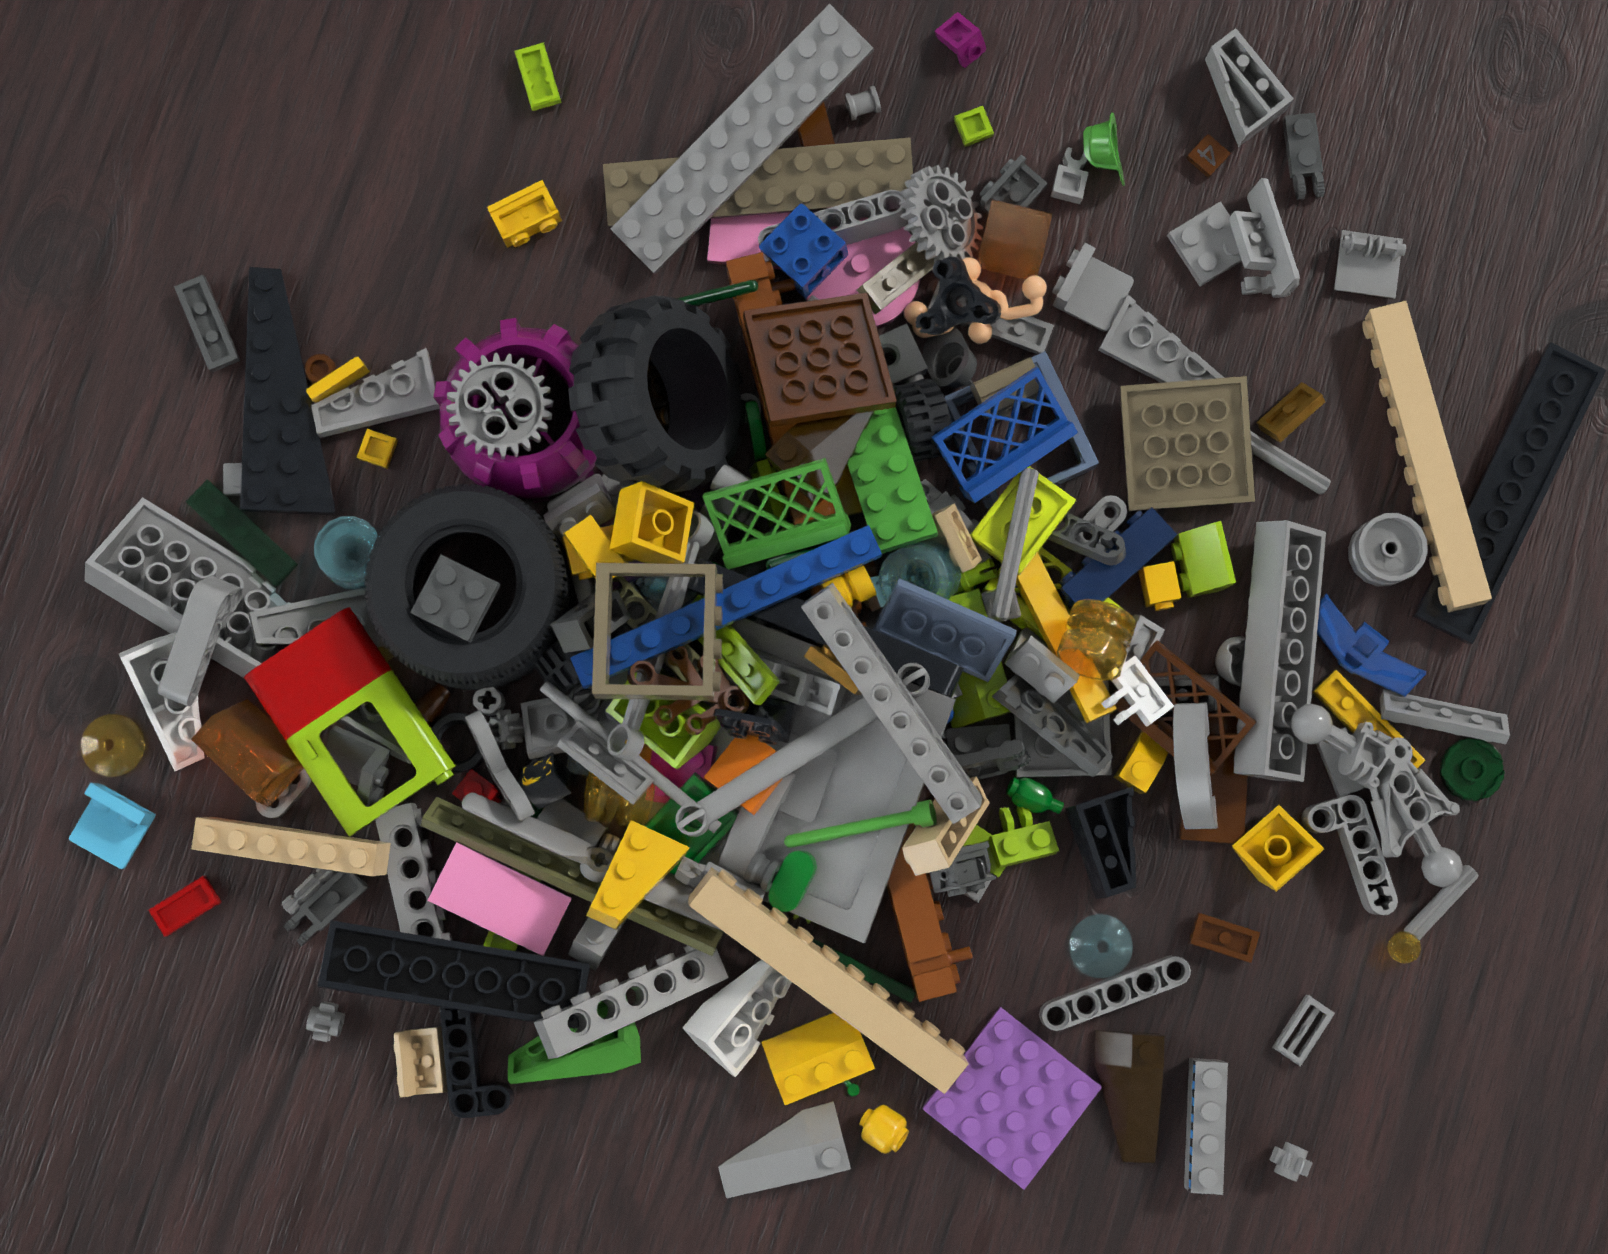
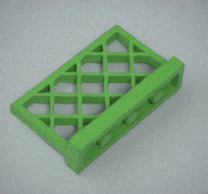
(786, 539)

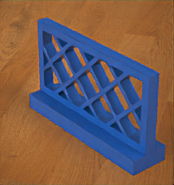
(1022, 454)

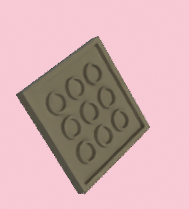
(1187, 443)

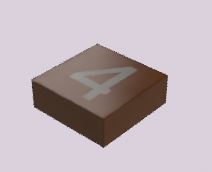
(1208, 155)

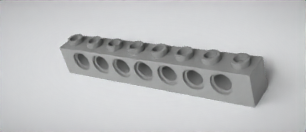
(892, 703)

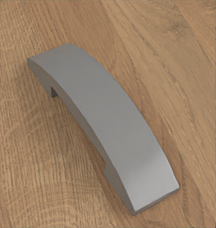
(1193, 766)
(750, 831)

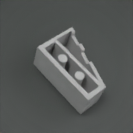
(1245, 86)

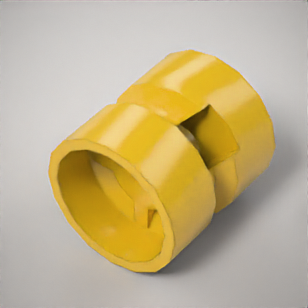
(853, 585)

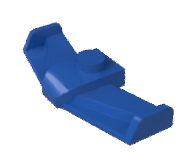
(1362, 651)

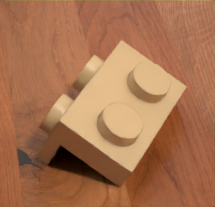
(420, 1061)

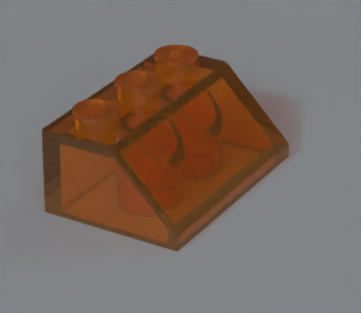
(249, 751)

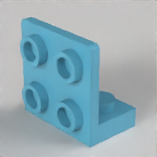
(111, 825)

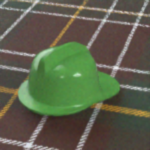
(1102, 146)

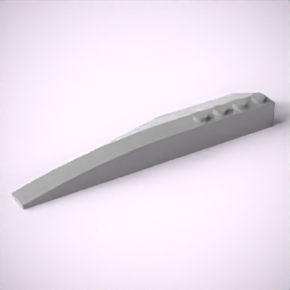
(152, 569)

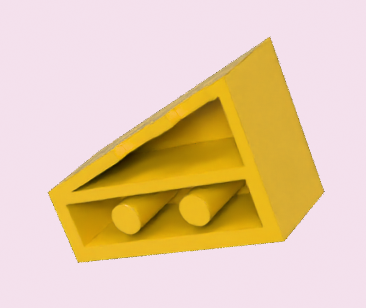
(635, 870)

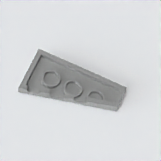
(389, 396)

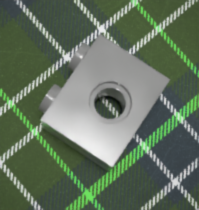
(908, 363)

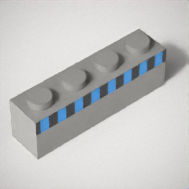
(1206, 1126)

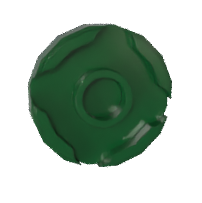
(1472, 769)

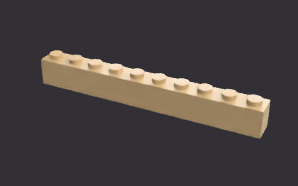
(1426, 456)
(827, 979)

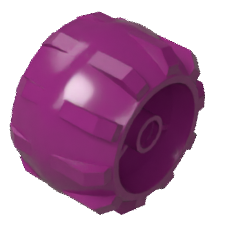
(524, 476)

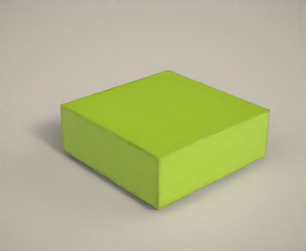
(973, 126)

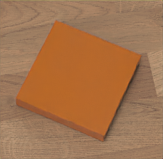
(735, 760)

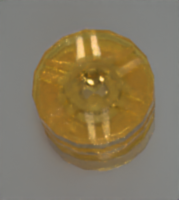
(1097, 639)
(603, 803)

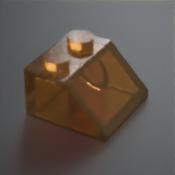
(1014, 240)

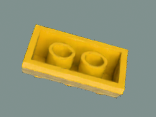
(816, 1057)

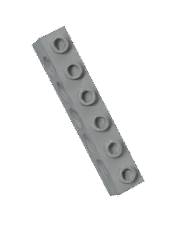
(402, 886)
(560, 1040)

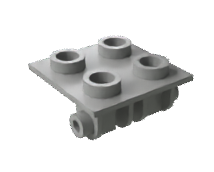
(1368, 264)

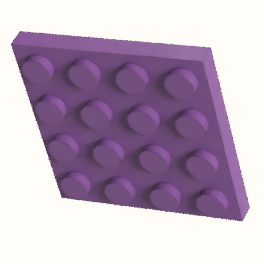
(1013, 1098)

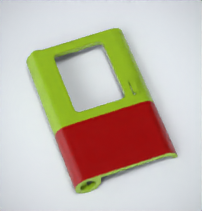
(323, 681)

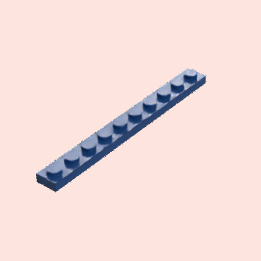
(736, 602)

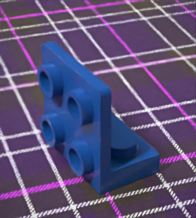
(804, 249)

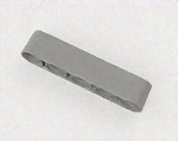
(847, 218)
(1130, 992)

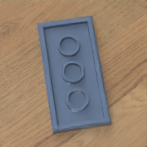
(944, 629)

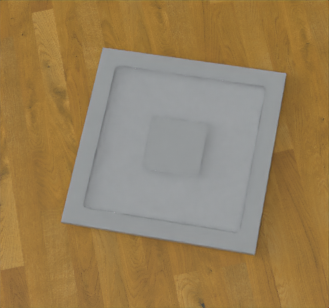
(845, 784)

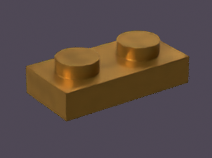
(1290, 412)
(828, 662)

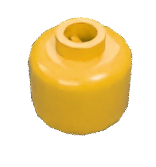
(884, 1129)

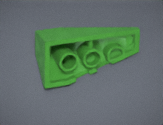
(601, 1056)

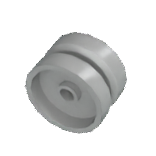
(1403, 540)

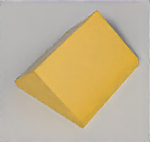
(1277, 848)

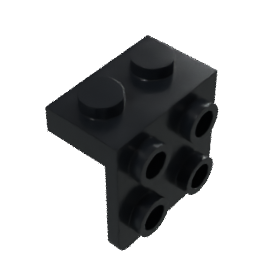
(767, 721)

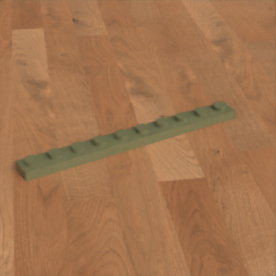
(559, 871)

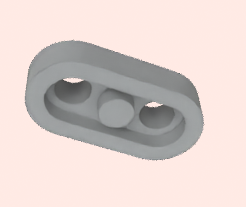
(1097, 516)
(286, 798)

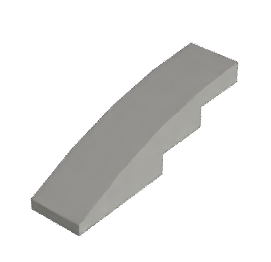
(804, 688)

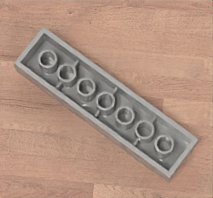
(1279, 647)

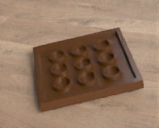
(819, 359)

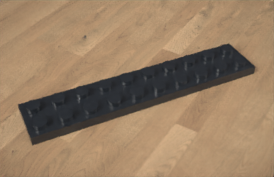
(1519, 478)

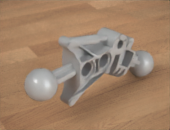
(1375, 763)

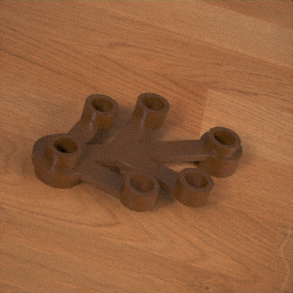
(693, 679)

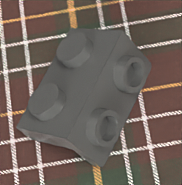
(1016, 186)

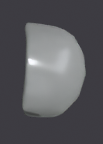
(1230, 659)

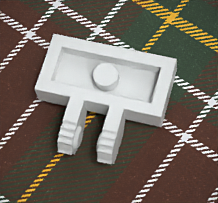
(1140, 692)

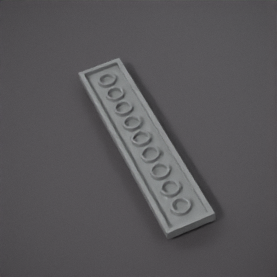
(742, 138)

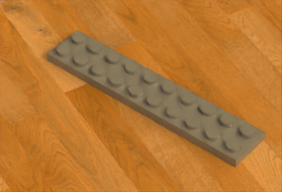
(791, 176)

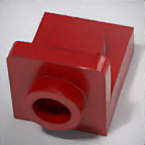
(477, 784)

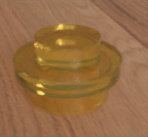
(1404, 947)

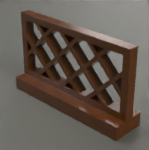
(1162, 730)

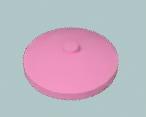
(862, 263)

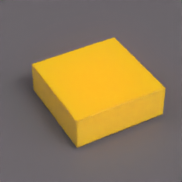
(377, 448)

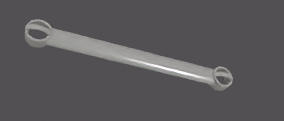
(789, 758)

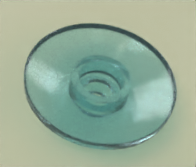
(1084, 946)

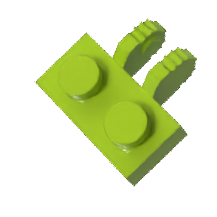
(1024, 843)

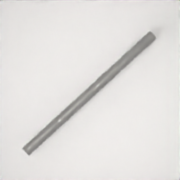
(586, 719)

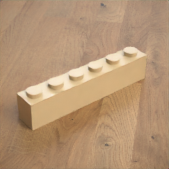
(291, 846)

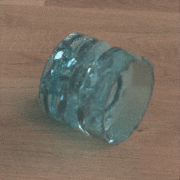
(336, 542)
(915, 559)

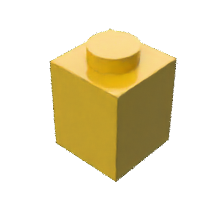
(1160, 585)

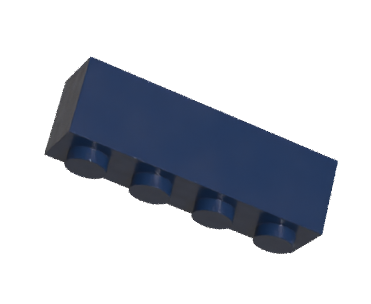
(1098, 581)

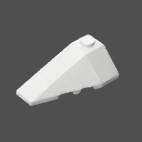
(735, 1016)

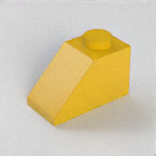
(1141, 764)

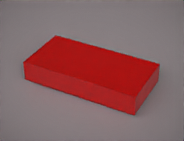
(184, 906)

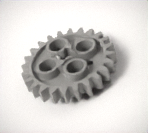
(941, 214)
(474, 421)

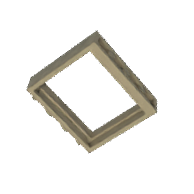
(602, 632)

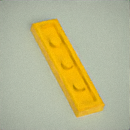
(1354, 709)

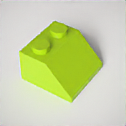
(1203, 560)

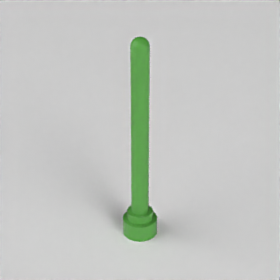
(922, 814)

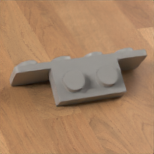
(1263, 238)

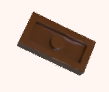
(1224, 937)

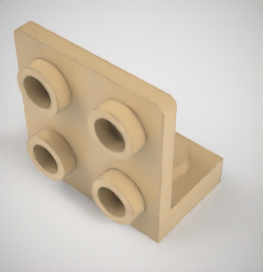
(956, 537)

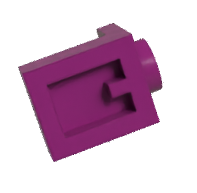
(962, 39)

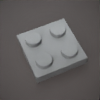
(1206, 244)

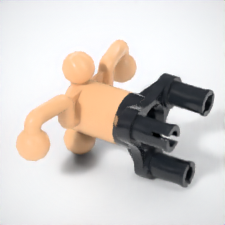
(984, 305)

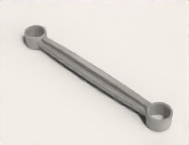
(671, 601)

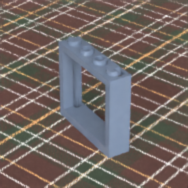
(1078, 443)

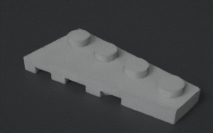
(1150, 349)
(290, 621)

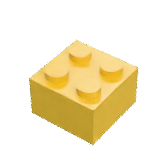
(651, 524)

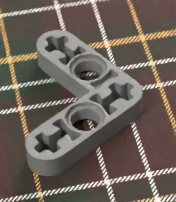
(497, 767)

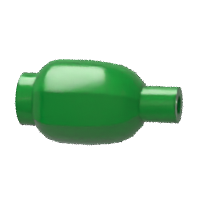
(1032, 796)

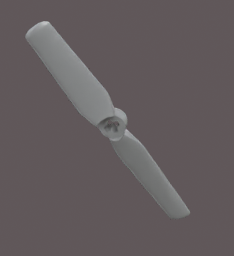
(668, 893)

